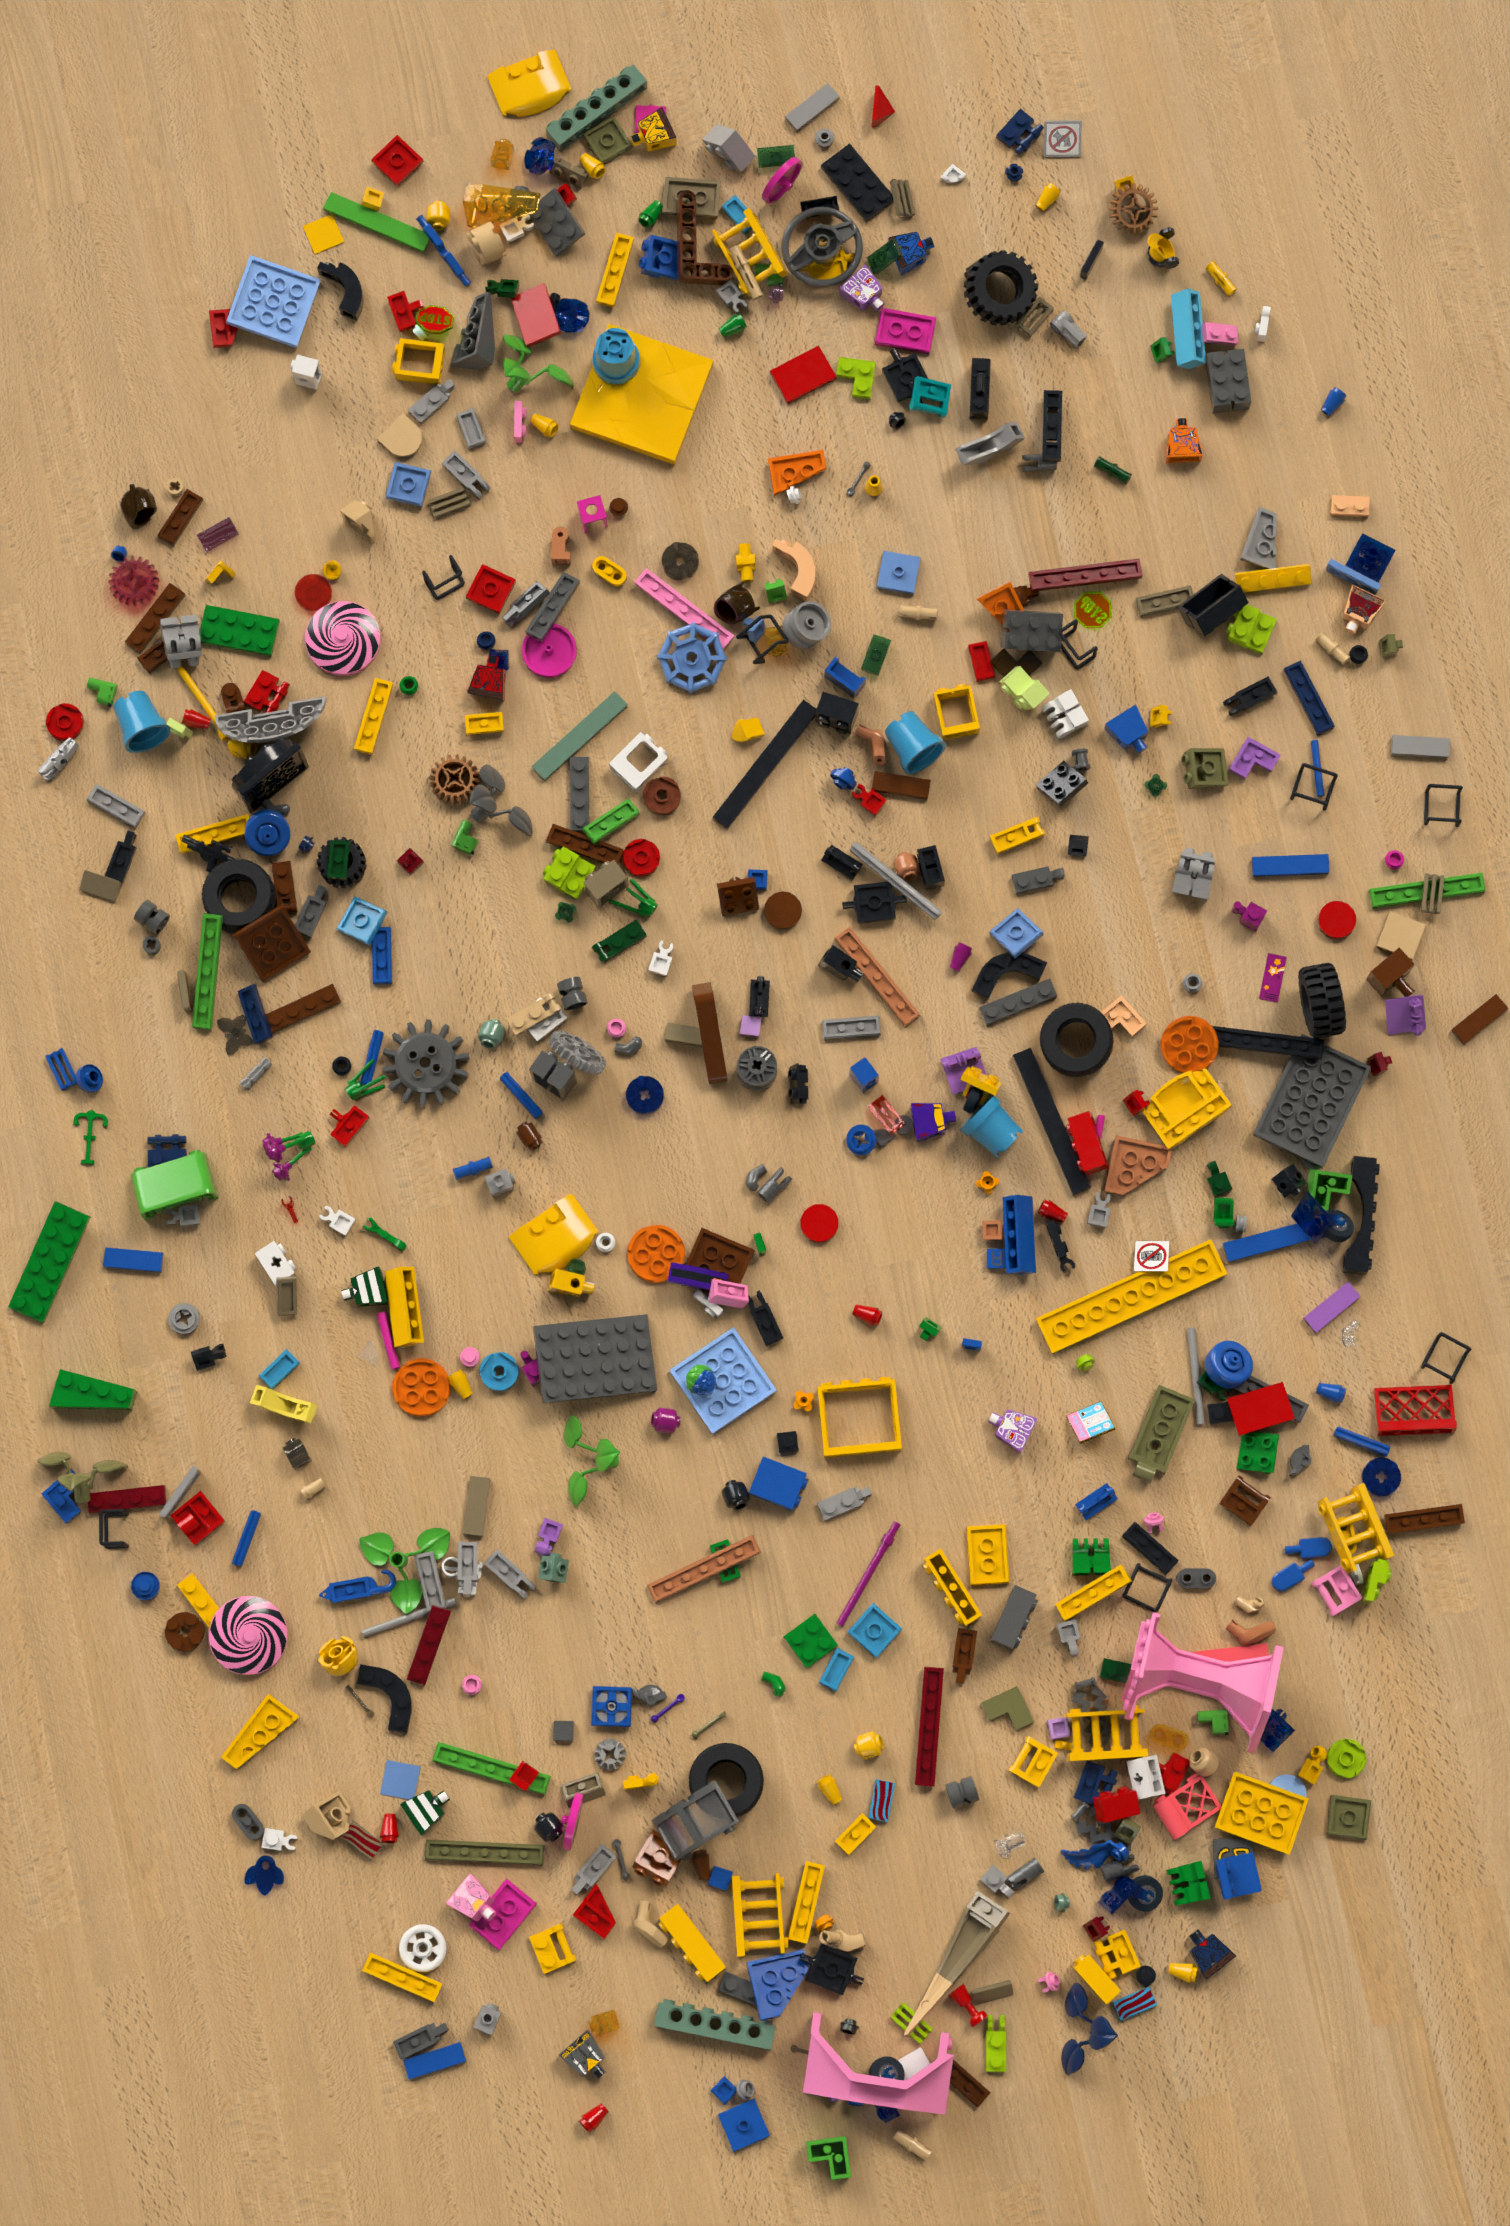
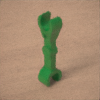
(385, 1235)

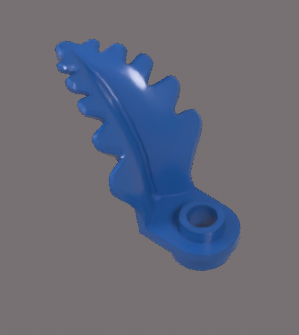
(1096, 1854)

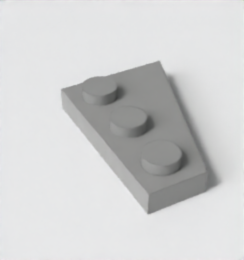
(1260, 543)

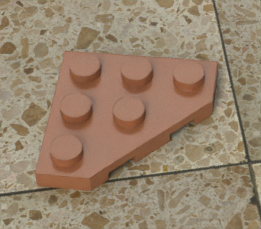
(1134, 1164)

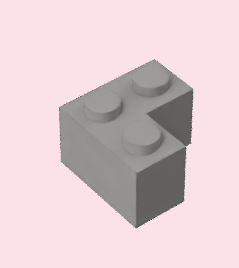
(730, 146)

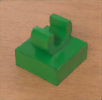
(1161, 349)
(930, 1328)

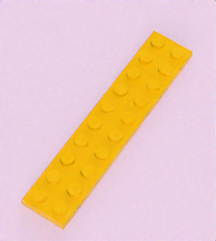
(1130, 1297)

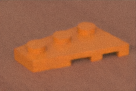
(794, 469)
(999, 599)

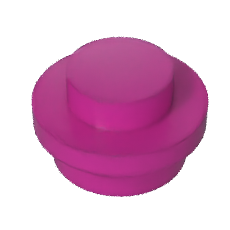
(1394, 859)

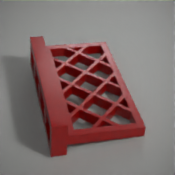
(1411, 1426)

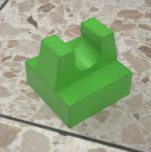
(775, 591)

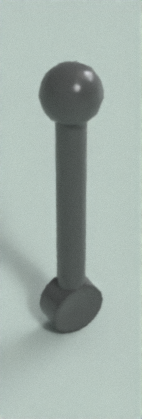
(851, 491)
(617, 1843)

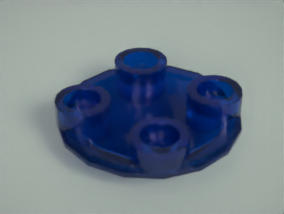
(572, 315)

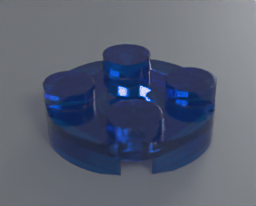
(540, 156)
(643, 1084)
(1374, 1468)

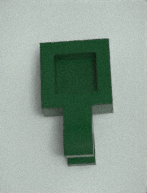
(1219, 1181)

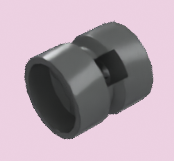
(145, 915)
(572, 994)
(962, 1792)

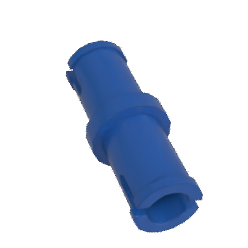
(472, 1168)

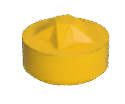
(332, 569)

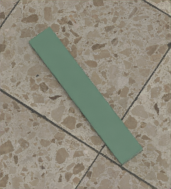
(579, 736)

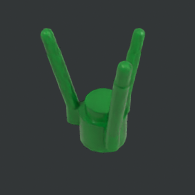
(647, 904)
(357, 1090)

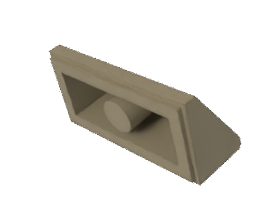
(100, 885)
(683, 1035)
(589, 1786)
(992, 1992)

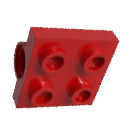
(197, 1518)

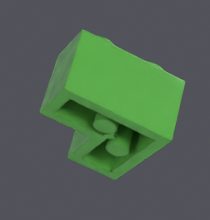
(1322, 1183)
(835, 2151)

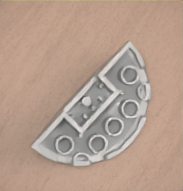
(273, 725)

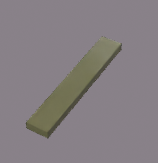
(484, 1852)

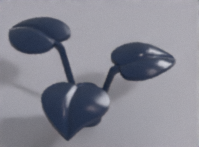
(1100, 2034)

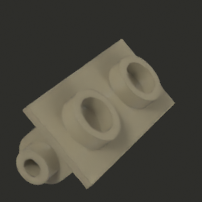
(563, 171)

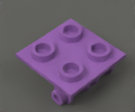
(1405, 1015)
(956, 1065)

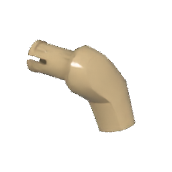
(645, 1926)
(842, 1940)

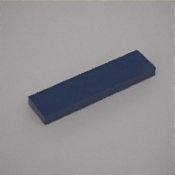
(1309, 698)

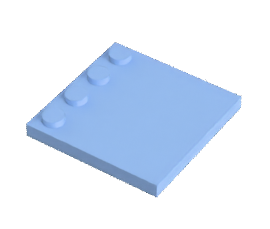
(273, 301)
(738, 1376)

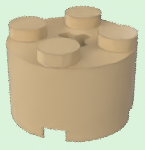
(486, 243)

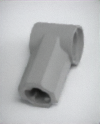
(1065, 325)

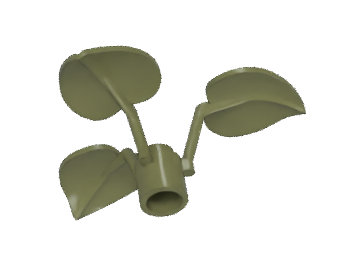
(78, 1481)

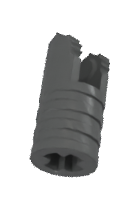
(1041, 466)
(772, 1188)
(1114, 1869)
(1025, 1874)

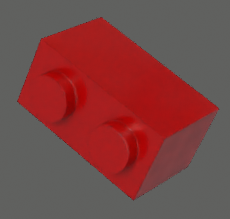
(1116, 1804)

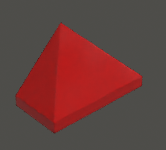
(882, 108)

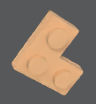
(1122, 1013)

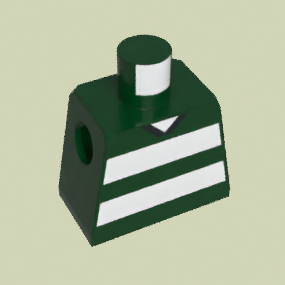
(367, 1289)
(425, 1810)

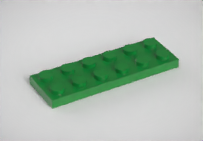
(49, 1261)

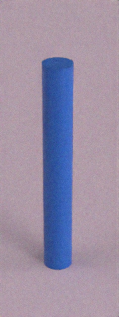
(1316, 762)

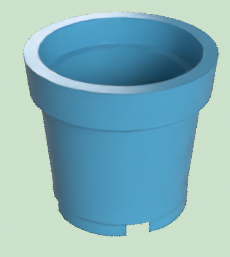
(611, 367)
(140, 722)
(914, 742)
(992, 1127)

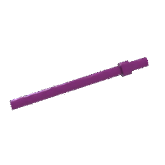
(887, 1541)

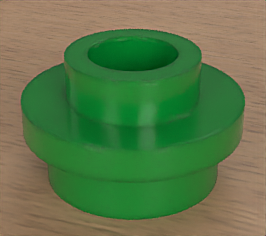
(408, 679)

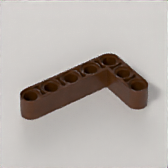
(691, 247)
(709, 1033)

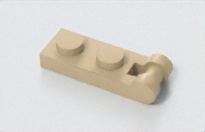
(533, 1014)

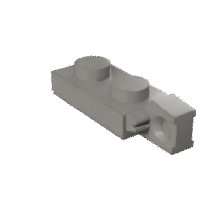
(431, 401)
(843, 1502)
(467, 1566)
(593, 1869)

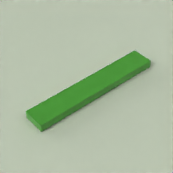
(376, 222)
(1413, 891)
(207, 971)
(484, 1766)

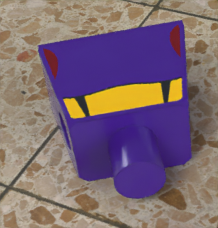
(930, 1120)

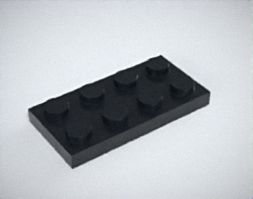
(857, 182)

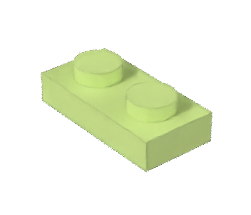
(179, 729)

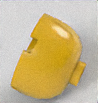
(338, 1656)

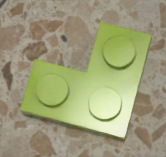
(862, 373)

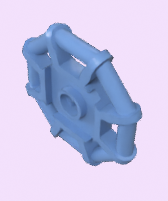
(682, 652)

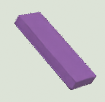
(1331, 1307)

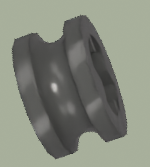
(146, 945)

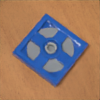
(611, 1706)

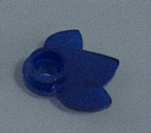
(264, 1877)

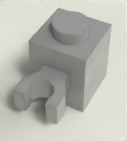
(500, 1182)

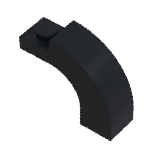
(353, 298)

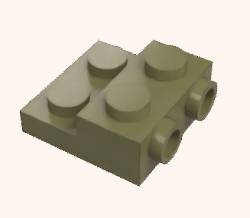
(1205, 768)

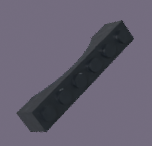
(1363, 1174)

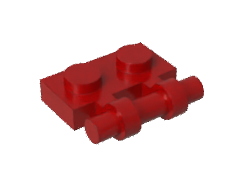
(261, 691)

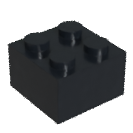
(836, 713)

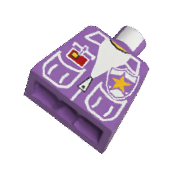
(863, 290)
(1013, 1428)

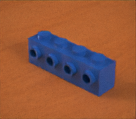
(1019, 1235)

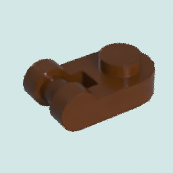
(231, 694)

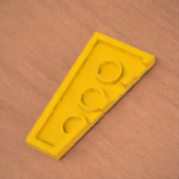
(263, 1726)

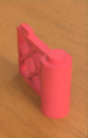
(1172, 1813)

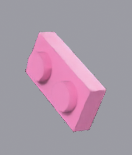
(1220, 334)
(519, 415)

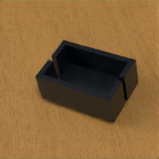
(1213, 605)

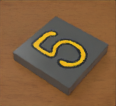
(1230, 1847)

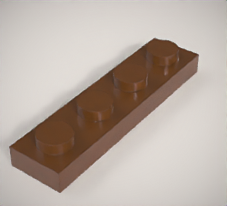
(150, 623)
(583, 846)
(302, 1008)
(1424, 1519)

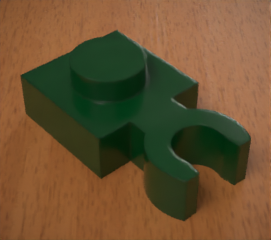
(504, 288)
(1207, 1384)

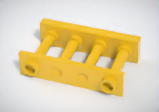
(760, 237)
(1367, 1514)
(1097, 1751)
(741, 1906)

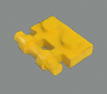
(635, 1782)
(1123, 1952)

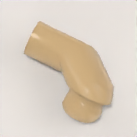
(1249, 1606)

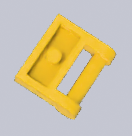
(1039, 1764)
(546, 1950)

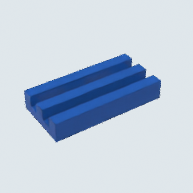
(55, 1054)

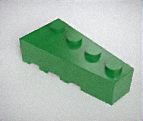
(84, 1392)

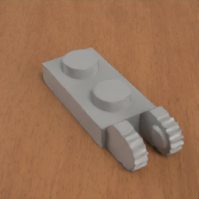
(464, 473)
(508, 1572)

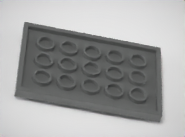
(1312, 1104)
(594, 1358)

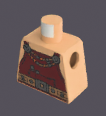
(1361, 609)

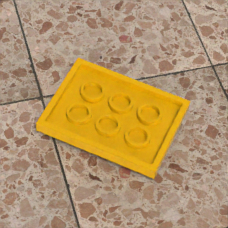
(1261, 1813)

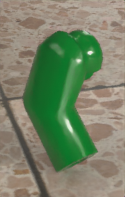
(776, 1681)

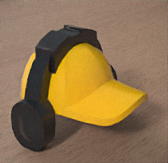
(1161, 250)

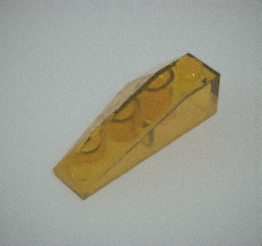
(496, 203)

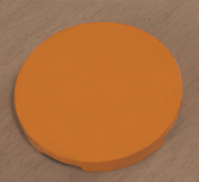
(1189, 1044)
(653, 1251)
(421, 1387)

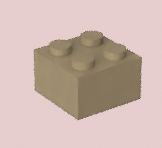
(605, 883)

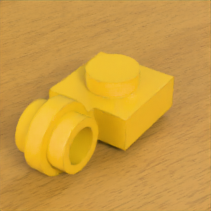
(1311, 1769)

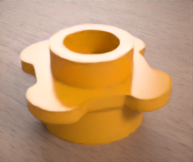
(987, 1187)
(799, 1397)
(824, 1923)

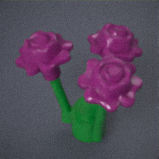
(274, 1148)

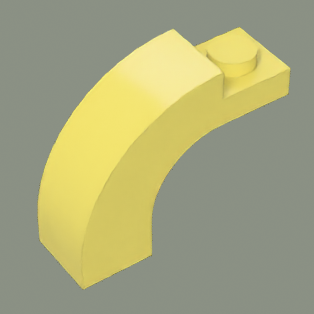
(283, 1404)

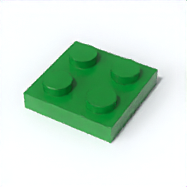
(810, 1640)

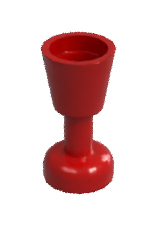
(963, 1998)

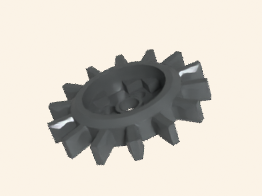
(430, 1081)

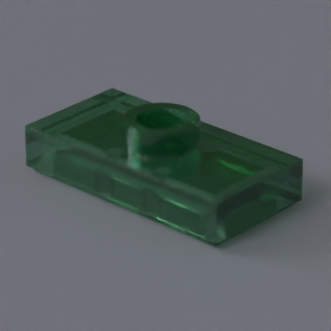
(774, 155)
(884, 256)
(876, 655)

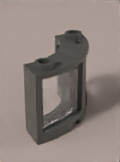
(689, 1827)

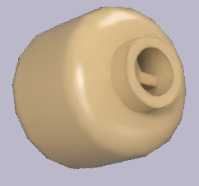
(1204, 1761)

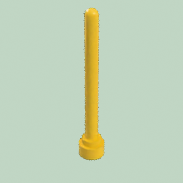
(200, 697)

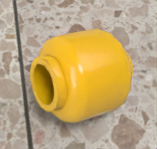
(438, 215)
(241, 749)
(869, 1745)

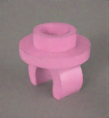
(1152, 1520)
(1052, 1981)

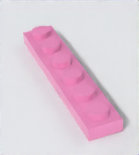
(680, 605)

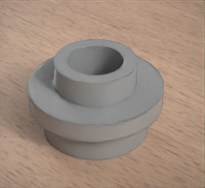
(824, 142)
(1192, 977)
(745, 2089)

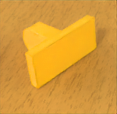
(1063, 1745)

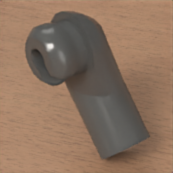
(283, 809)
(630, 1048)
(752, 1177)

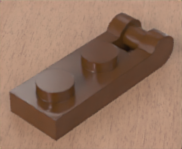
(284, 885)

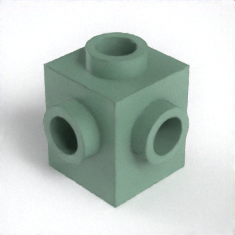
(553, 1568)

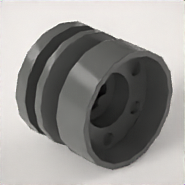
(753, 1078)

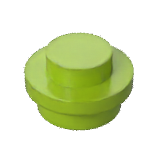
(1085, 1362)

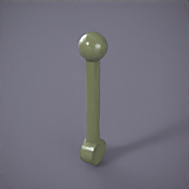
(695, 1734)

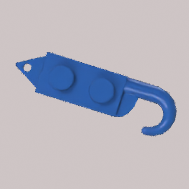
(357, 1588)

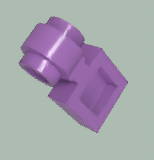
(549, 1532)

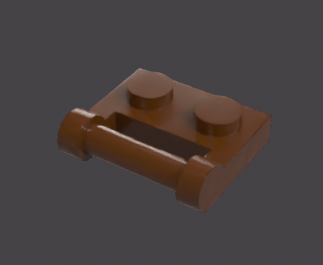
(1241, 1505)

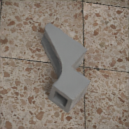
(986, 447)

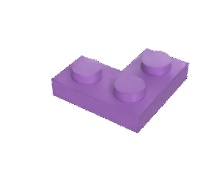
(1253, 753)

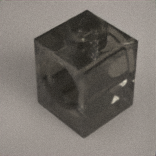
(296, 1453)

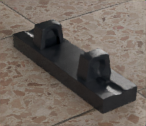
(1052, 425)

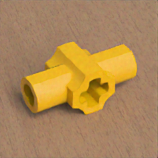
(745, 562)

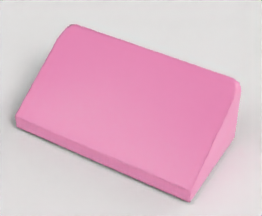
(728, 1293)

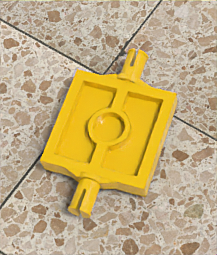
(830, 269)

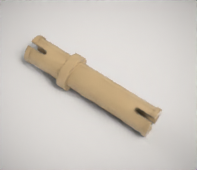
(737, 254)

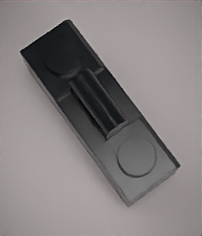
(980, 388)

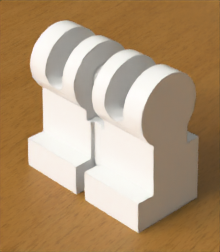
(1069, 706)

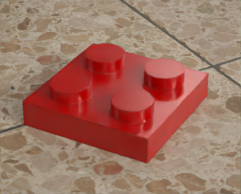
(397, 160)
(490, 589)

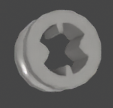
(1240, 1223)

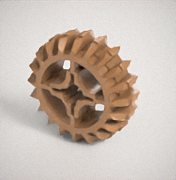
(1133, 200)
(449, 785)

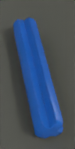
(373, 1053)
(521, 1095)
(1362, 1441)
(246, 1538)

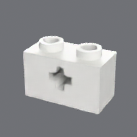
(306, 371)
(267, 1257)
(1146, 1777)

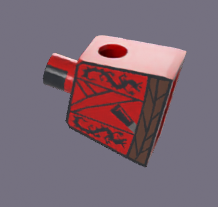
(489, 680)

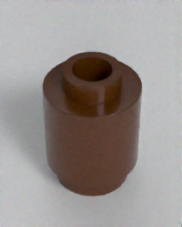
(529, 1135)

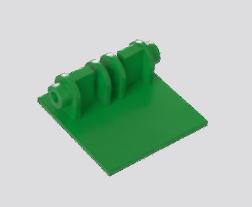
(1258, 1452)

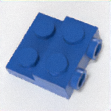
(659, 257)

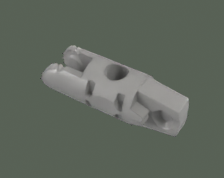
(58, 759)

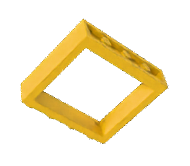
(848, 1386)

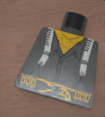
(584, 2055)

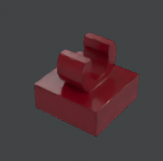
(410, 861)
(1379, 1063)
(1095, 1928)

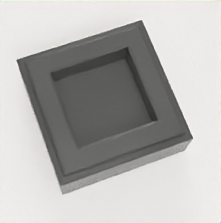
(563, 1730)

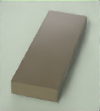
(1163, 601)
(476, 1506)

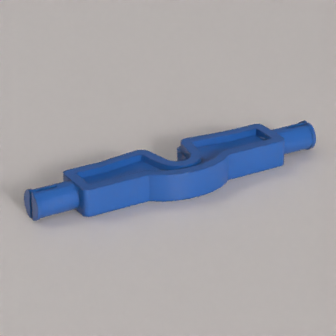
(439, 245)

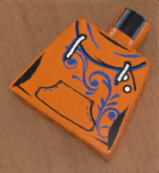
(1183, 443)

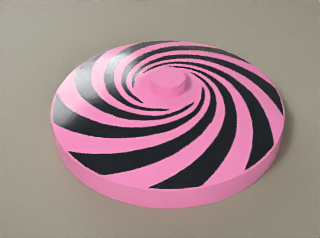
(343, 638)
(247, 1635)

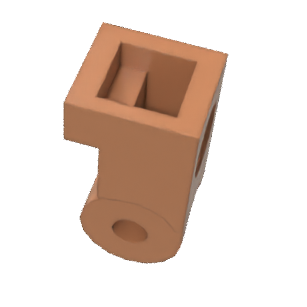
(558, 551)

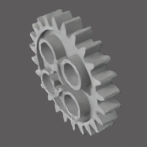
(577, 1052)

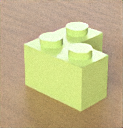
(1024, 690)

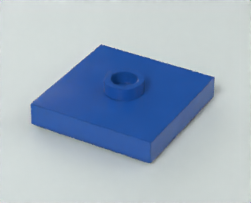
(743, 2124)

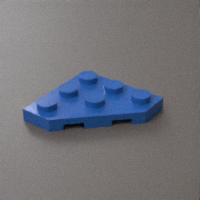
(775, 1981)

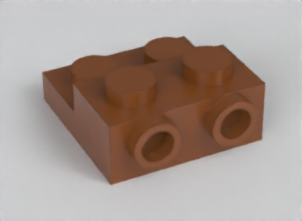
(655, 1861)

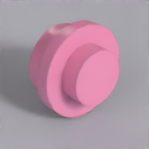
(616, 1028)
(469, 1356)
(472, 1684)

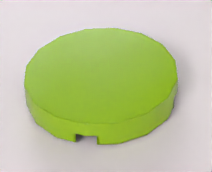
(1346, 1758)

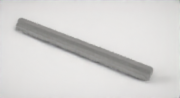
(895, 881)

